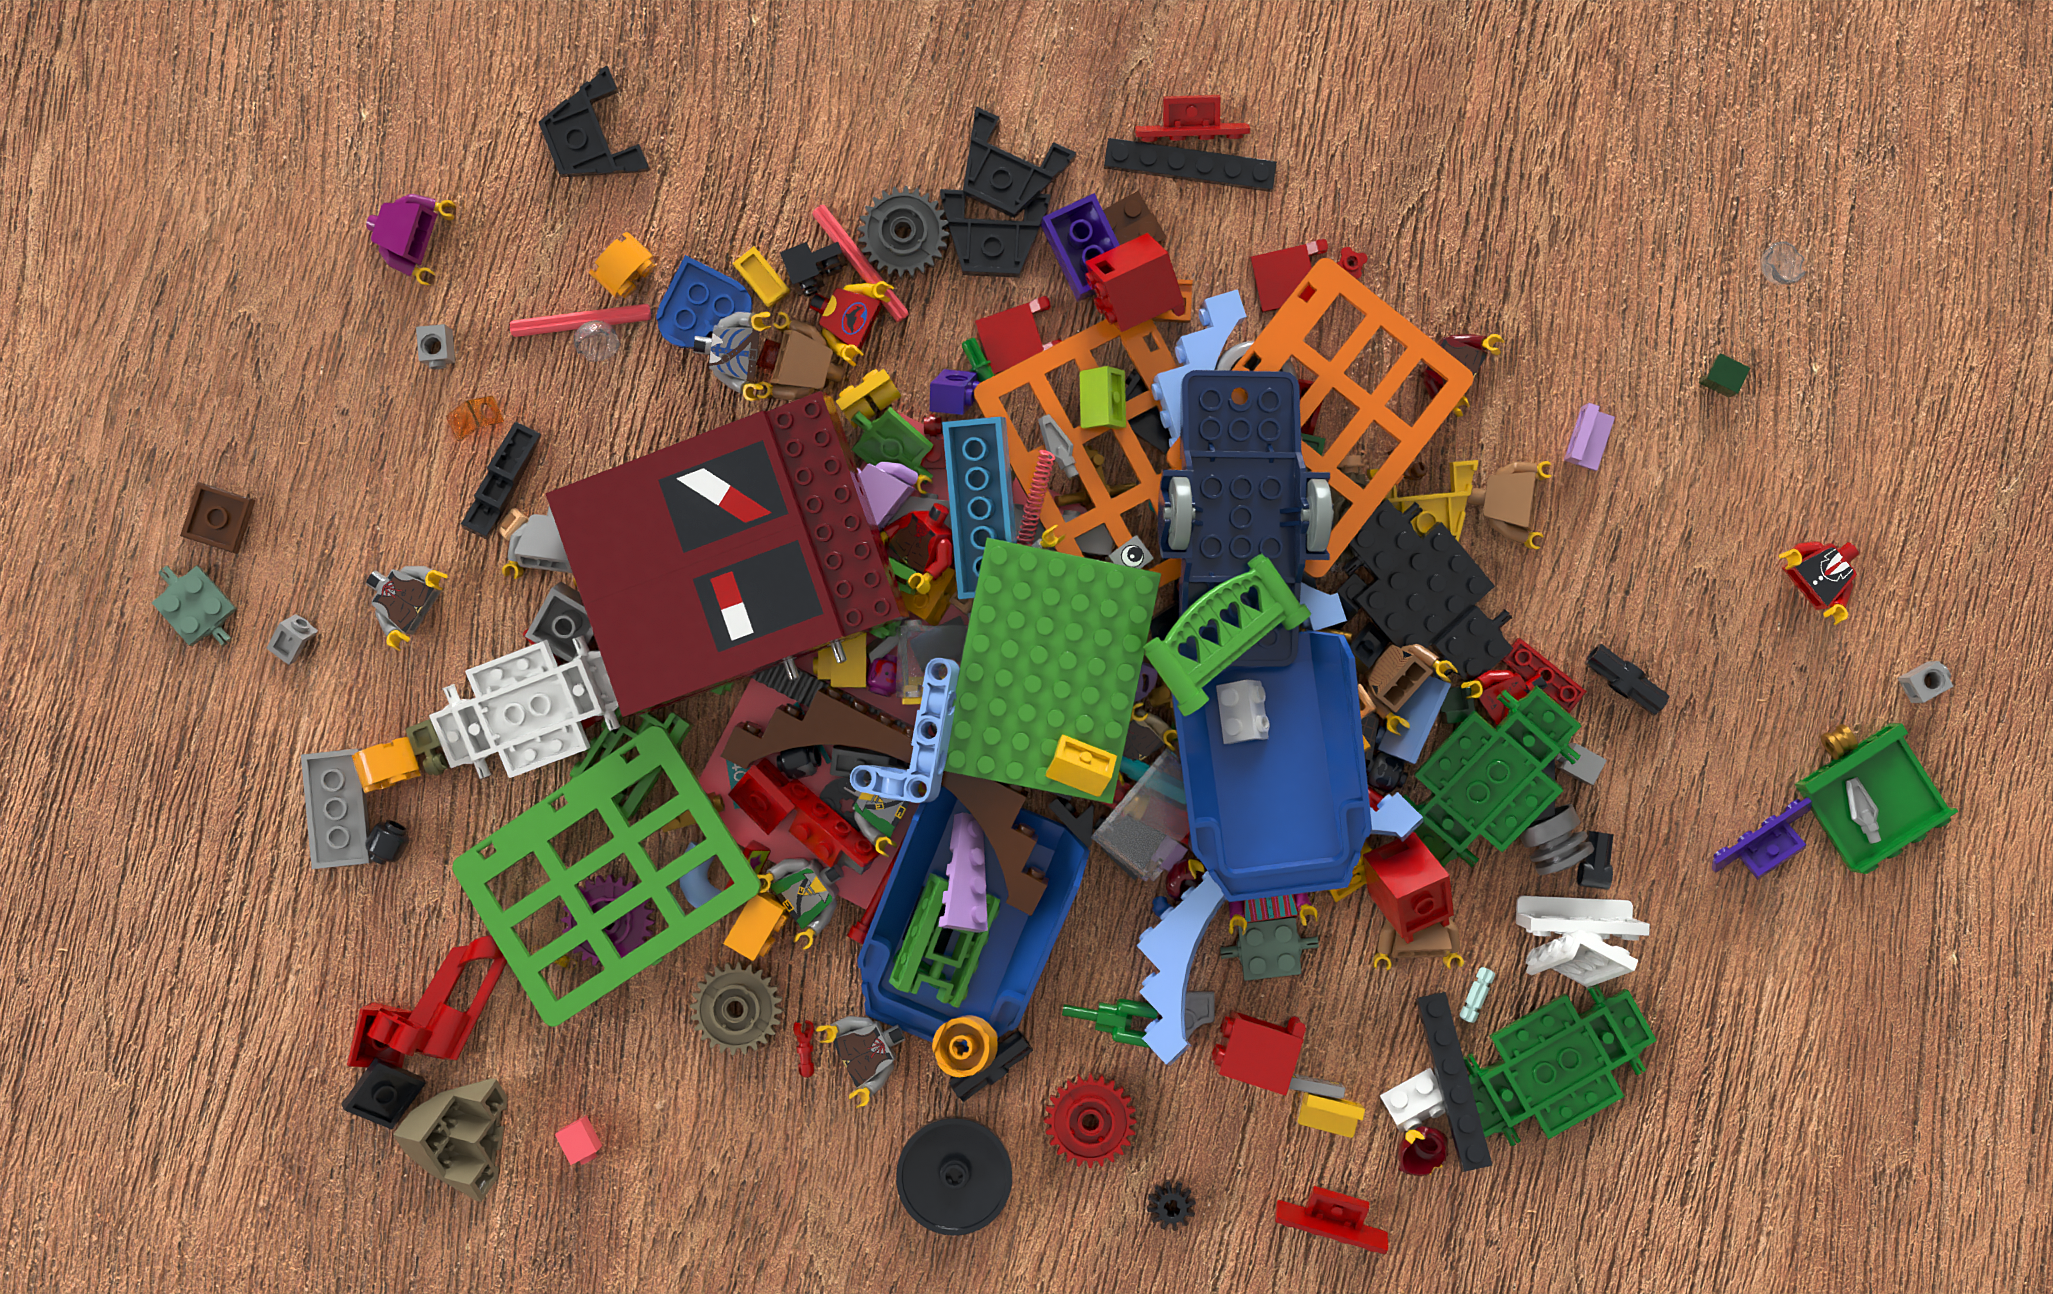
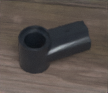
(1596, 869)

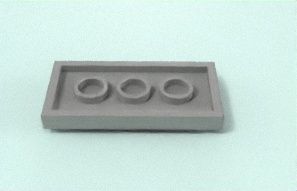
(335, 809)

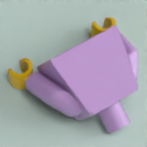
(888, 488)

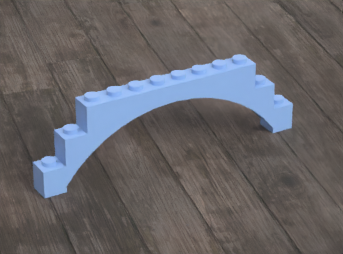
(1201, 352)
(1177, 937)

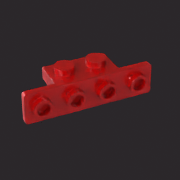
(1192, 117)
(824, 830)
(1333, 1217)

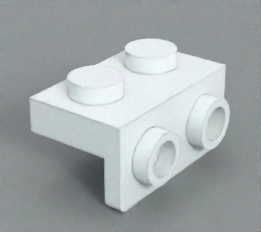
(1242, 711)
(1414, 1101)

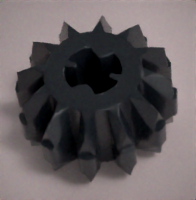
(1182, 1201)

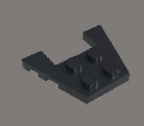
(578, 139)
(1003, 178)
(989, 245)

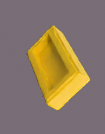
(761, 277)

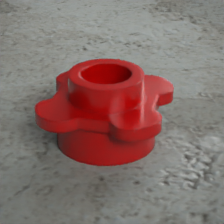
(1358, 259)

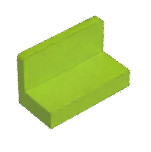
(1102, 398)

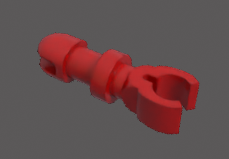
(806, 1066)

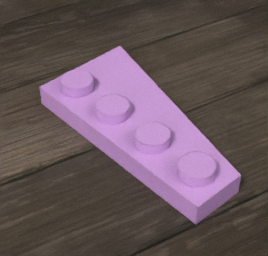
(967, 885)

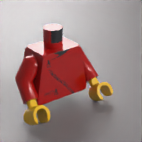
(1493, 682)

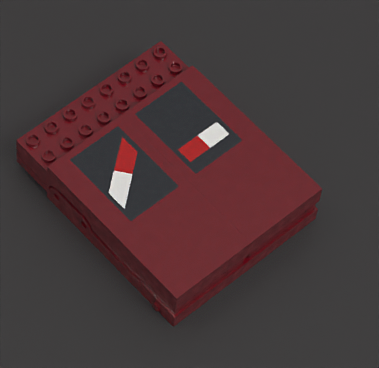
(727, 555)

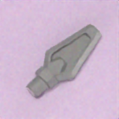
(1058, 445)
(1863, 809)

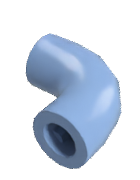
(696, 883)

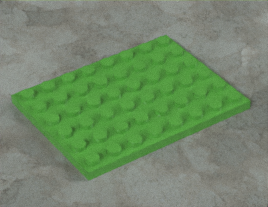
(1048, 656)

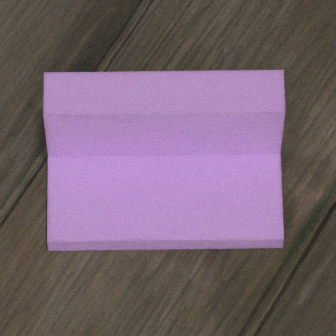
(1589, 437)

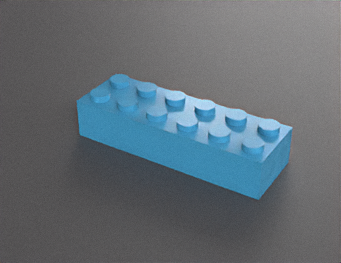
(977, 493)

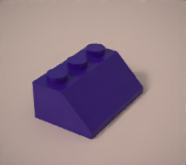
(1076, 236)

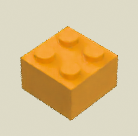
(756, 925)

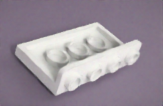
(1567, 915)
(1581, 958)

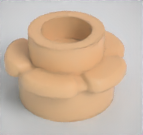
(1350, 464)

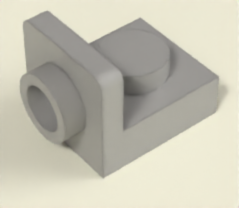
(290, 638)

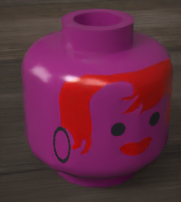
(882, 675)

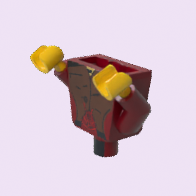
(1468, 350)

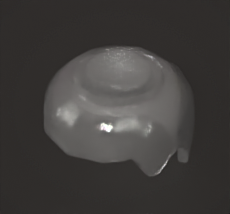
(1782, 264)
(596, 340)

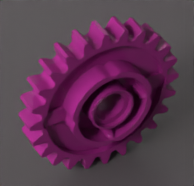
(628, 930)

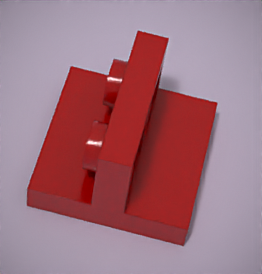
(761, 797)

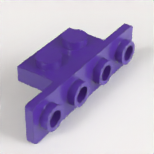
(1768, 845)

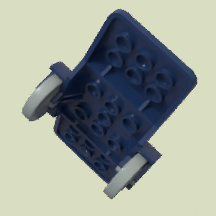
(1242, 497)

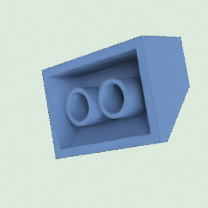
(1421, 713)

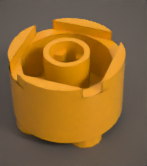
(622, 265)
(386, 764)
(950, 1052)

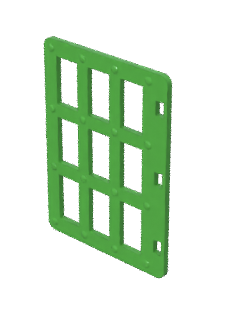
(542, 822)

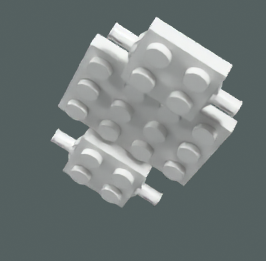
(526, 709)

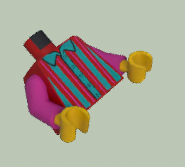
(1270, 908)

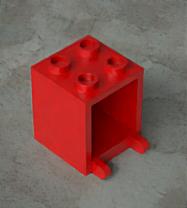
(1134, 283)
(1409, 886)
(1258, 1051)

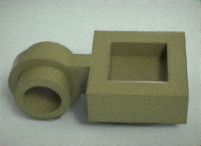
(425, 741)

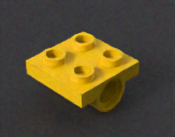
(875, 388)

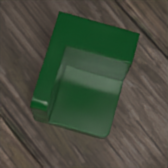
(1725, 376)
(1456, 706)

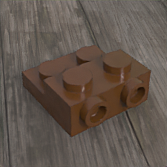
(1132, 218)

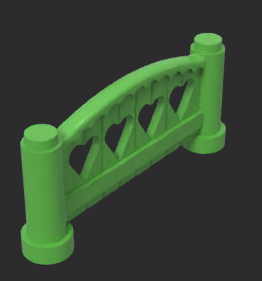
(1187, 676)

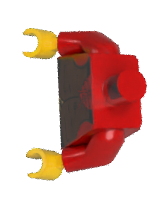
(922, 543)

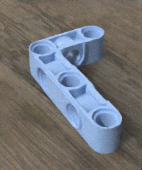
(928, 753)

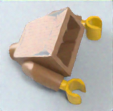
(1397, 676)

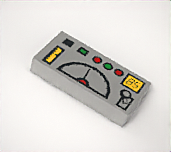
(1317, 1086)

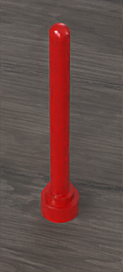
(859, 931)

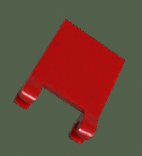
(1282, 271)
(1013, 335)

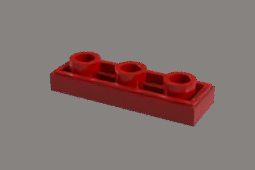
(1529, 663)

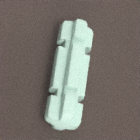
(1477, 994)

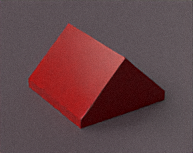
(365, 1048)

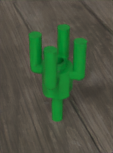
(1116, 1019)

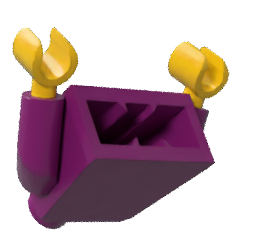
(405, 230)

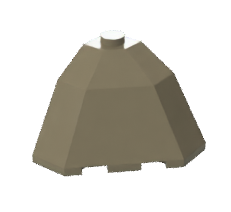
(458, 1136)

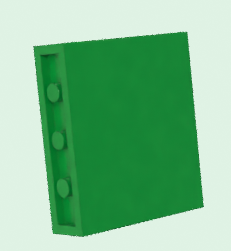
(1897, 785)

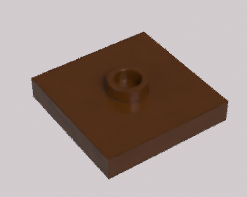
(217, 518)

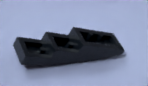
(501, 480)

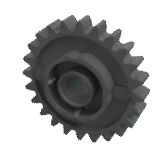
(897, 212)

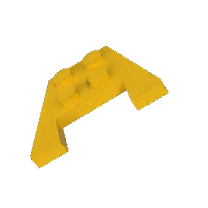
(1439, 507)

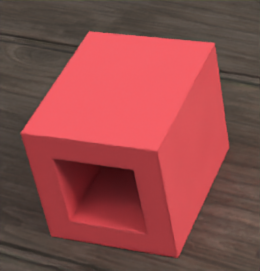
(579, 1141)

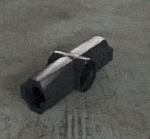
(1627, 679)
(1008, 1053)

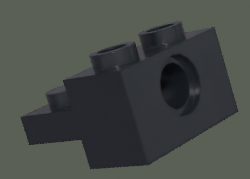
(807, 266)

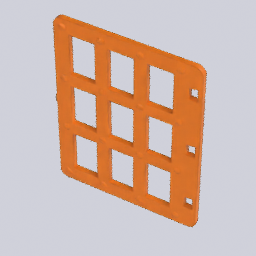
(1285, 337)
(1023, 463)

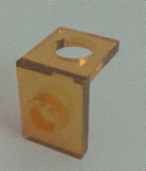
(468, 417)

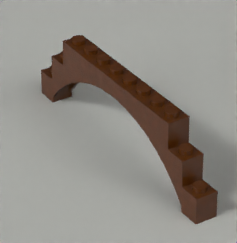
(843, 722)

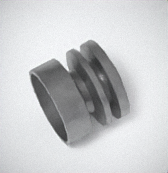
(1557, 845)

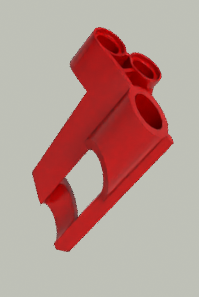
(434, 1026)

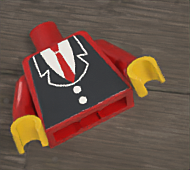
(1823, 575)

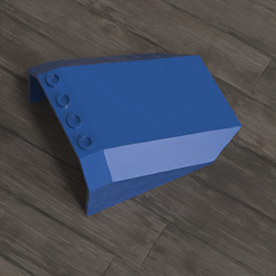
(1289, 806)
(1016, 941)

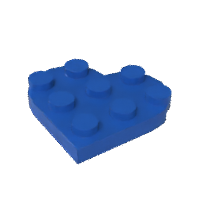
(697, 302)

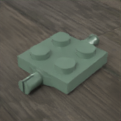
(194, 606)
(1269, 948)

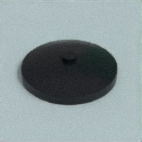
(954, 1175)

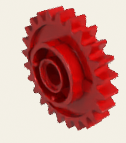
(1092, 1142)

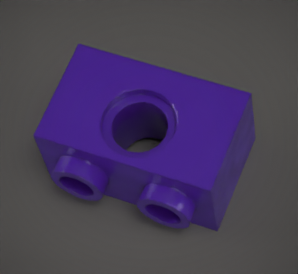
(953, 391)

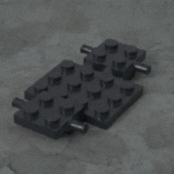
(1426, 591)

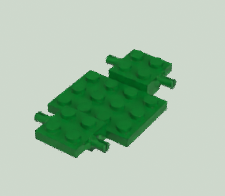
(1493, 777)
(1559, 1064)

